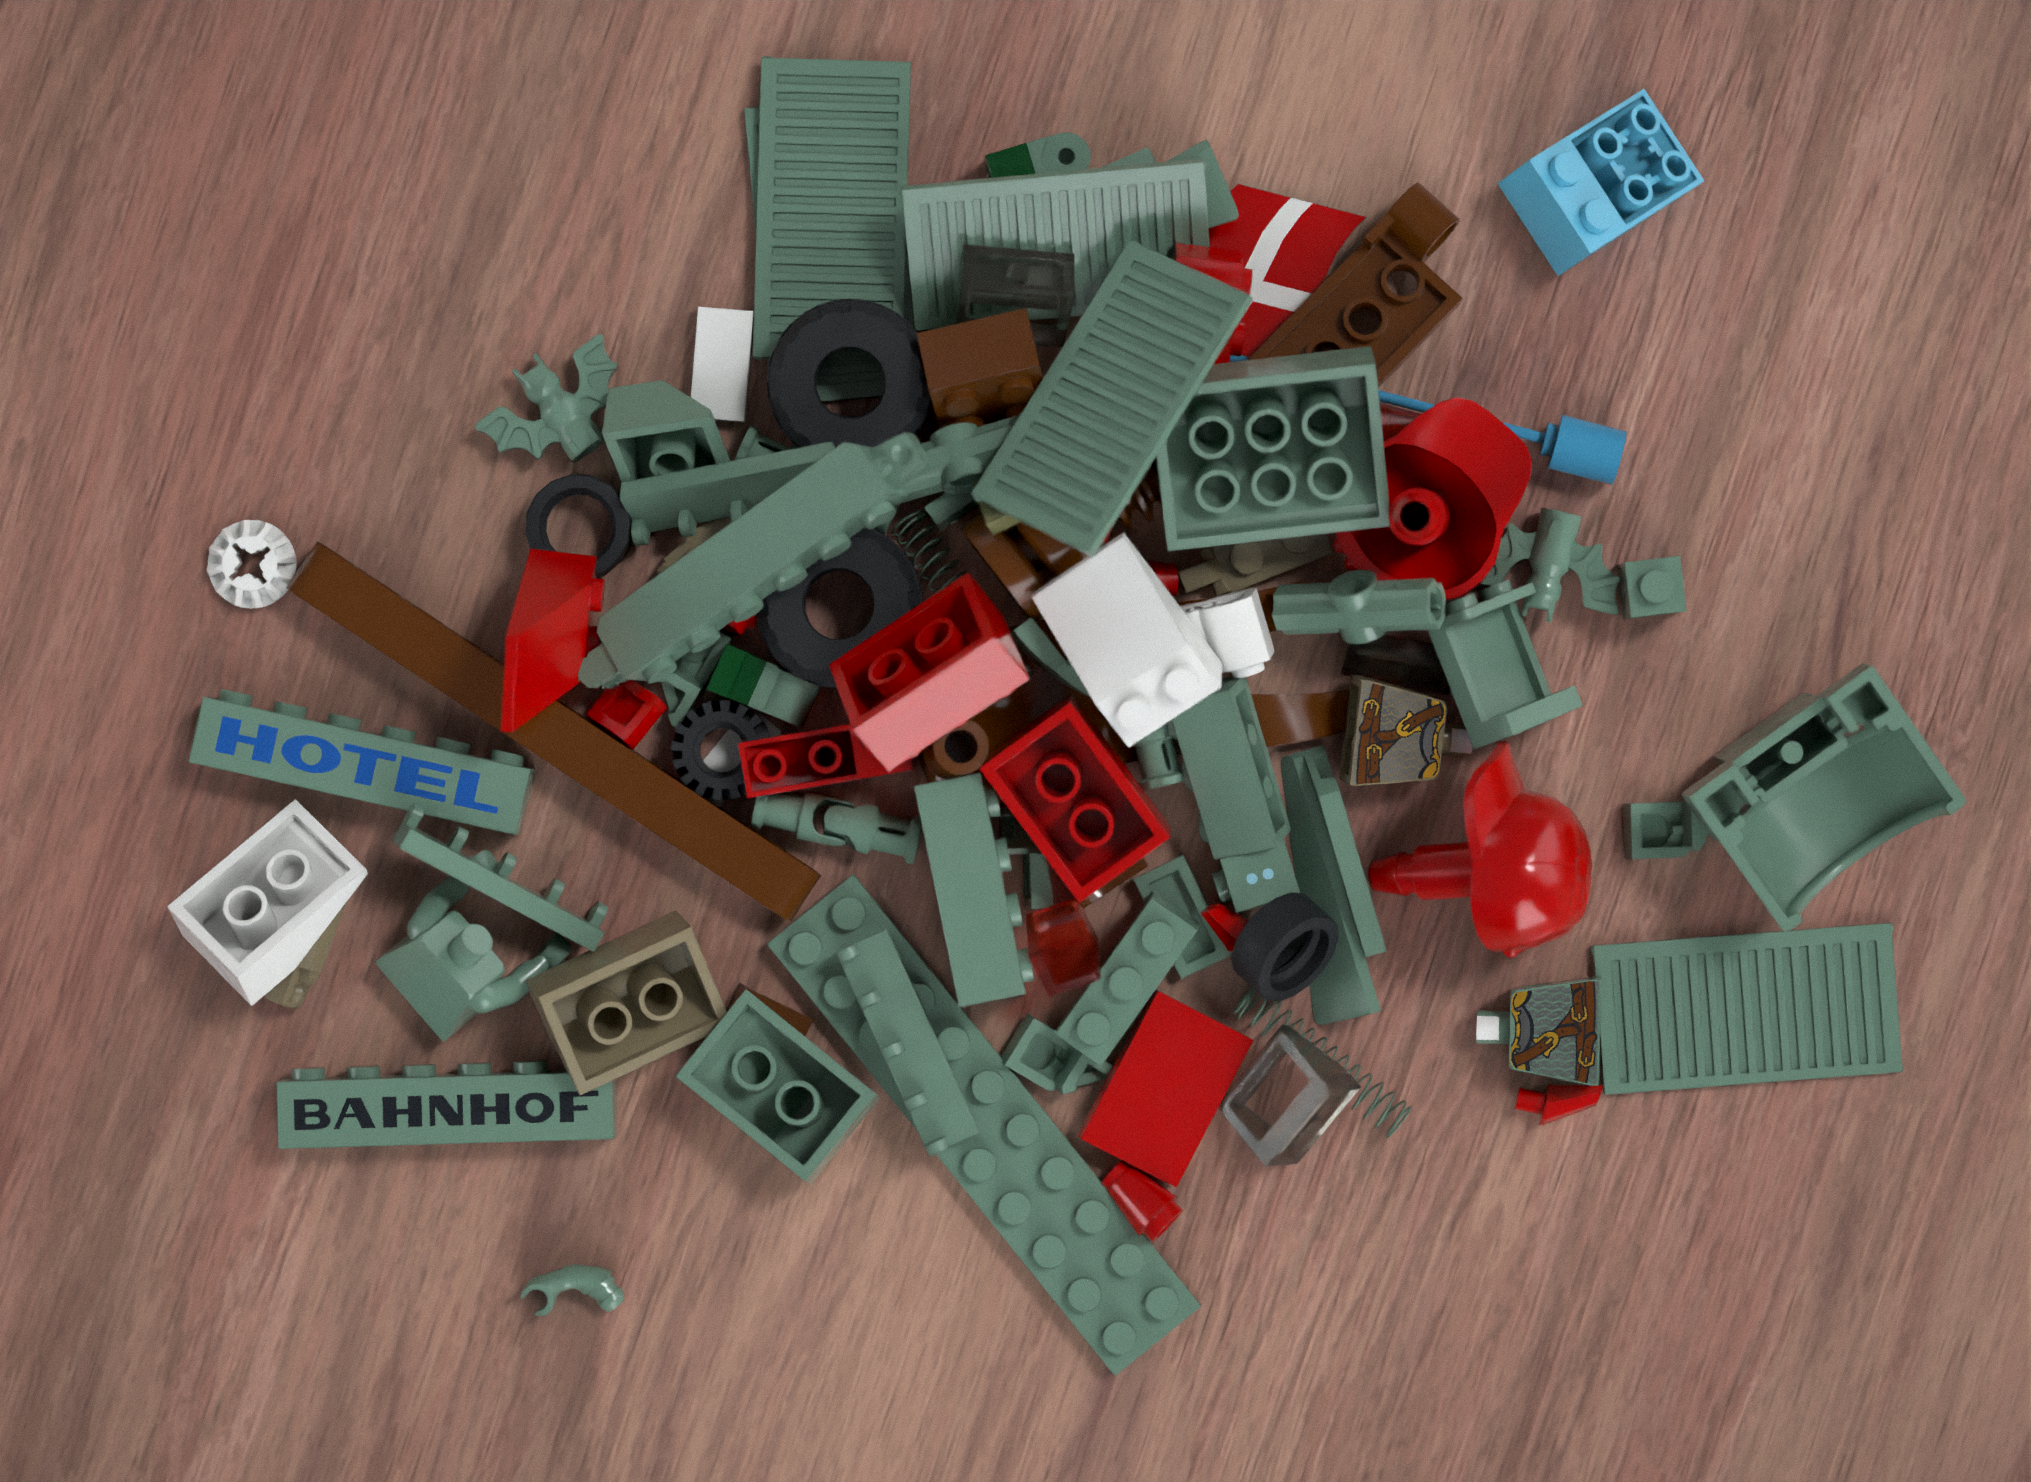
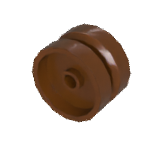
(1020, 558)

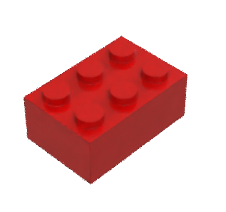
(928, 672)
(1075, 798)

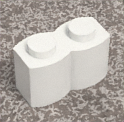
(1234, 630)

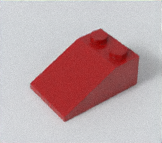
(549, 632)

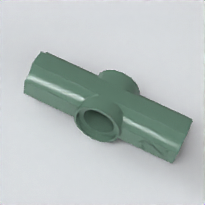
(958, 458)
(1359, 606)

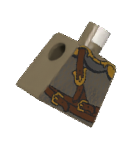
(1396, 734)

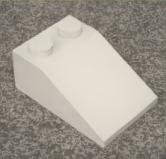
(1128, 640)
(268, 901)

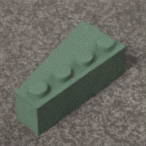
(971, 889)

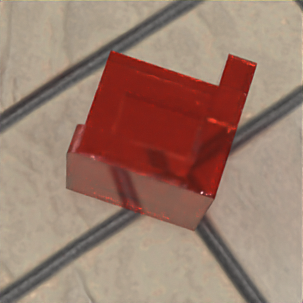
(1063, 947)

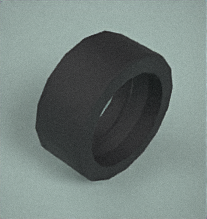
(581, 485)
(1285, 946)

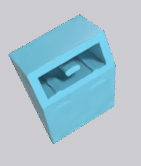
(1600, 182)

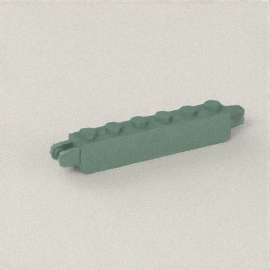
(751, 560)

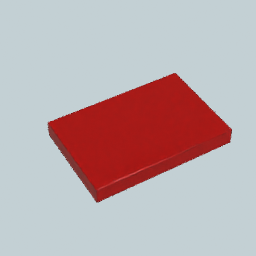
(1165, 1088)

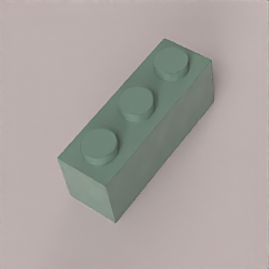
(1230, 772)
(1127, 978)

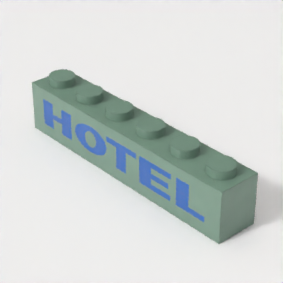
(362, 764)

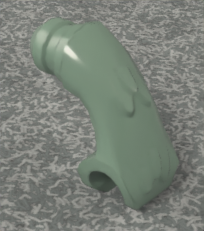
(589, 1280)

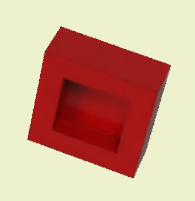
(627, 712)

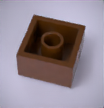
(981, 368)

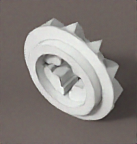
(277, 566)

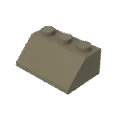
(628, 1002)

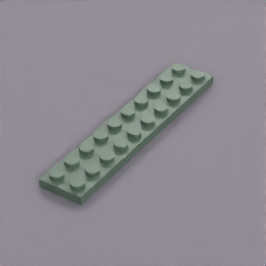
(1020, 1162)

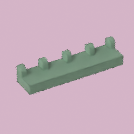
(711, 491)
(497, 882)
(908, 1042)

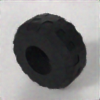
(830, 329)
(799, 644)

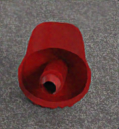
(1450, 496)
(1520, 868)

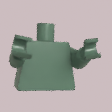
(449, 965)

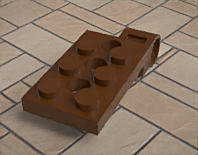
(1398, 242)

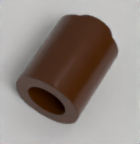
(957, 752)

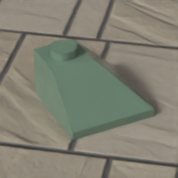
(659, 431)

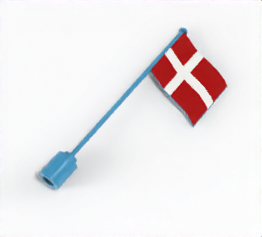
(1290, 254)

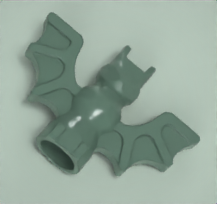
(562, 414)
(1551, 554)

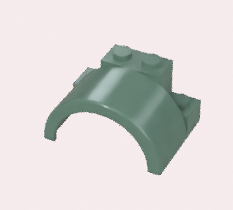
(1820, 794)

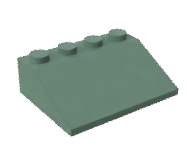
(1276, 452)

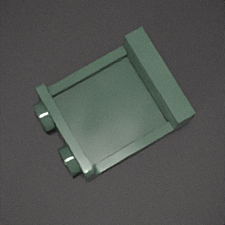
(1496, 666)

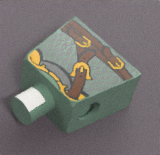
(1550, 1029)

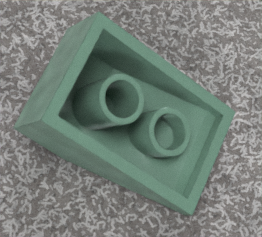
(778, 1087)

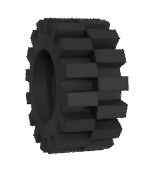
(688, 741)

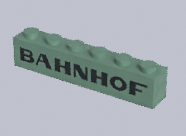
(440, 1107)

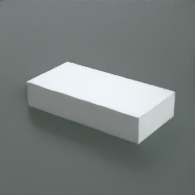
(723, 362)

